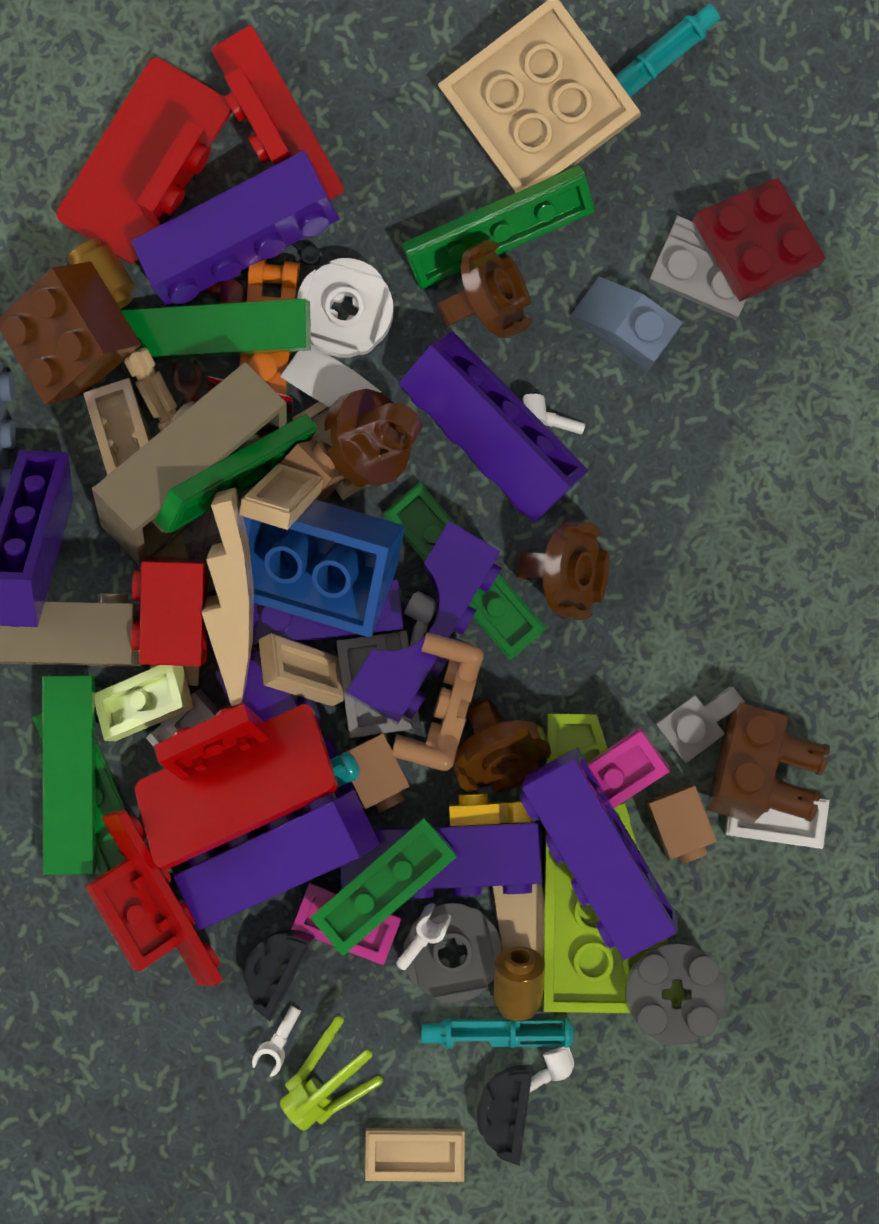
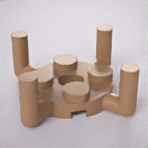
(451, 705)

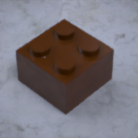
(67, 332)

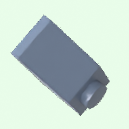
(627, 321)

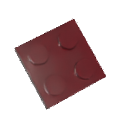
(758, 239)

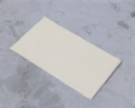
(323, 376)

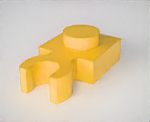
(475, 810)

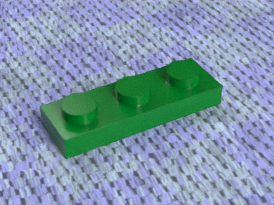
(384, 886)

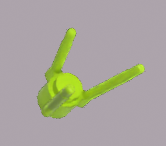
(311, 1100)

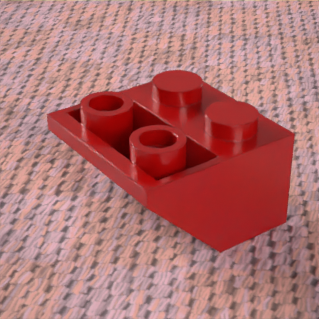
(170, 611)

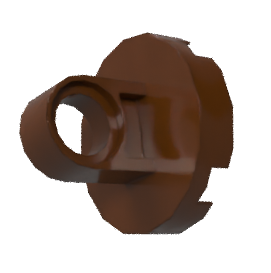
(492, 292)
(371, 437)
(571, 569)
(498, 751)

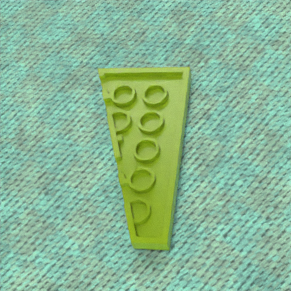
(578, 964)

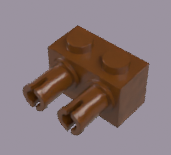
(747, 764)

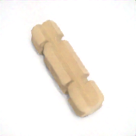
(151, 386)

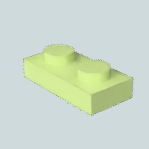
(142, 701)

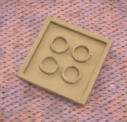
(539, 97)

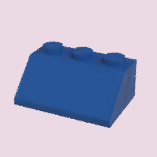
(326, 566)

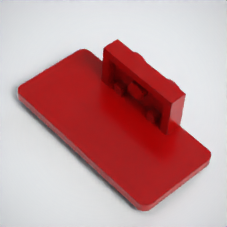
(145, 159)
(231, 780)

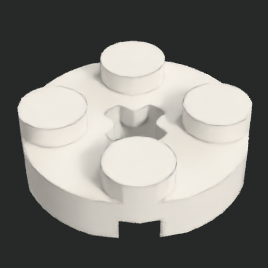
(370, 295)

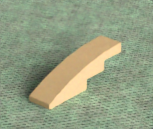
(121, 433)
(231, 611)

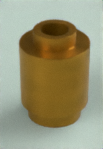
(108, 267)
(519, 982)

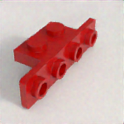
(269, 106)
(144, 909)

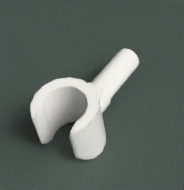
(537, 405)
(421, 609)
(426, 933)
(275, 1045)
(559, 1067)

